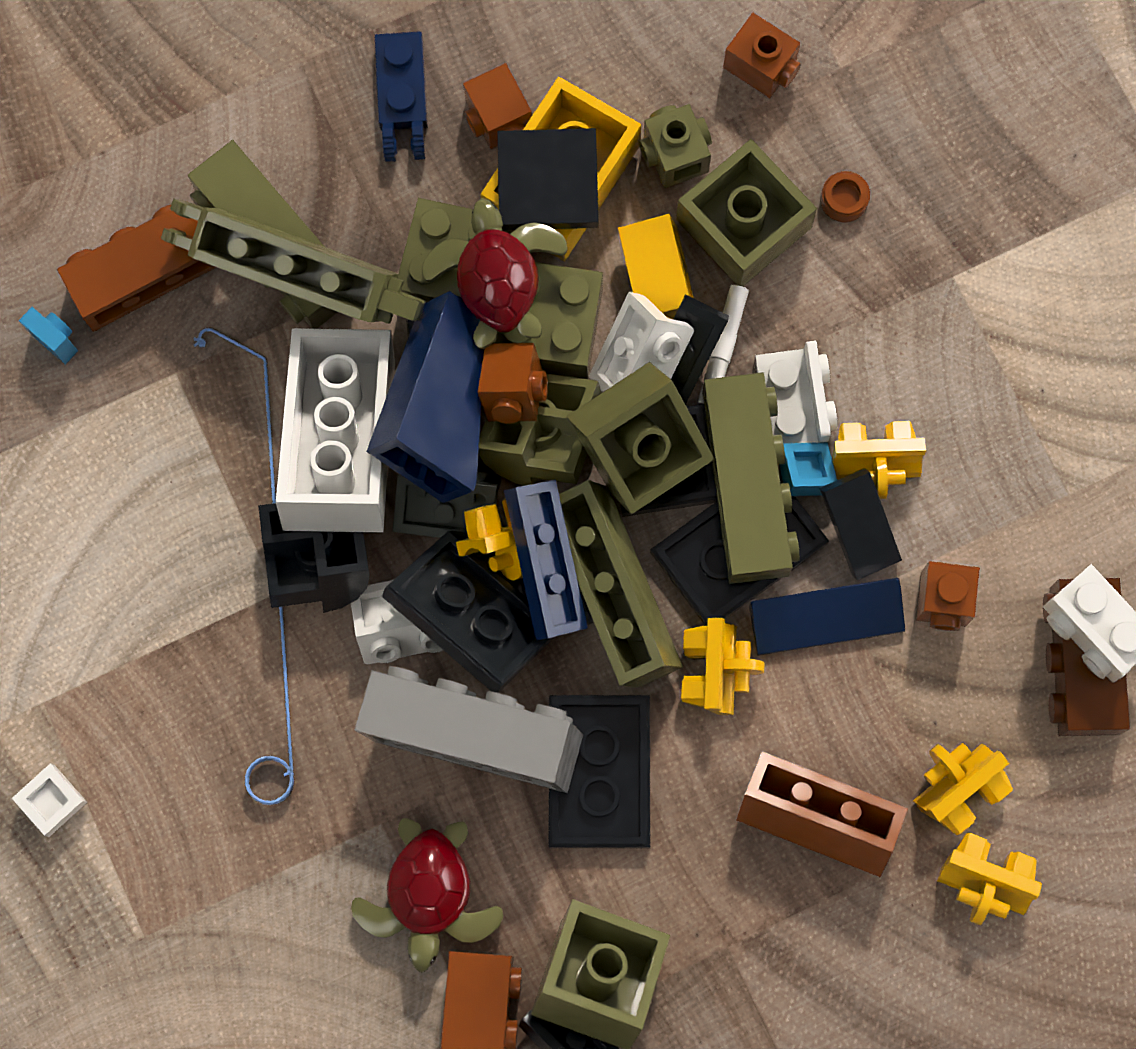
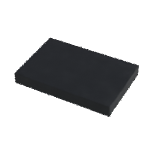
(698, 568)
(467, 612)
(611, 775)

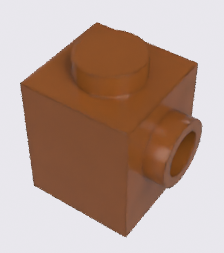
(762, 56)
(495, 104)
(512, 382)
(947, 595)

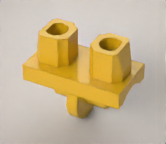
(886, 459)
(487, 536)
(726, 666)
(957, 778)
(989, 886)

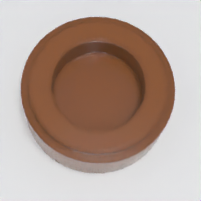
(845, 196)

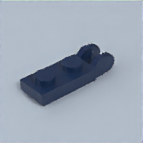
(401, 90)

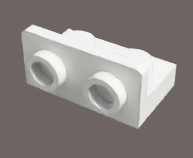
(640, 337)
(800, 394)
(1097, 622)
(384, 631)

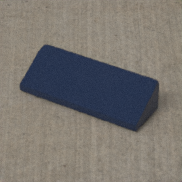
(827, 616)

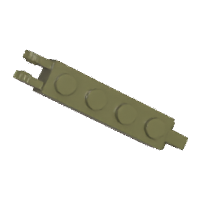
(293, 265)

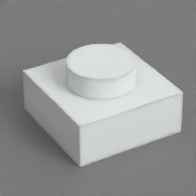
(49, 800)

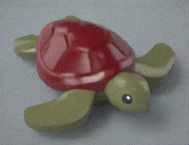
(496, 272)
(428, 895)

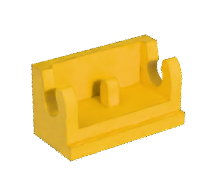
(656, 262)

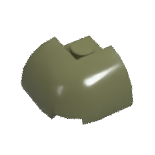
(545, 446)

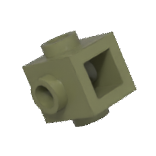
(676, 144)

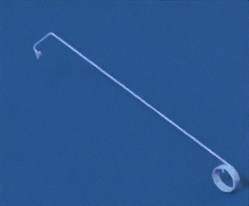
(201, 342)

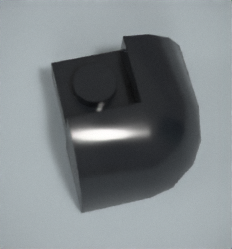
(312, 564)

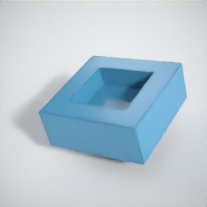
(50, 333)
(807, 468)

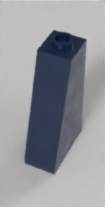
(433, 403)

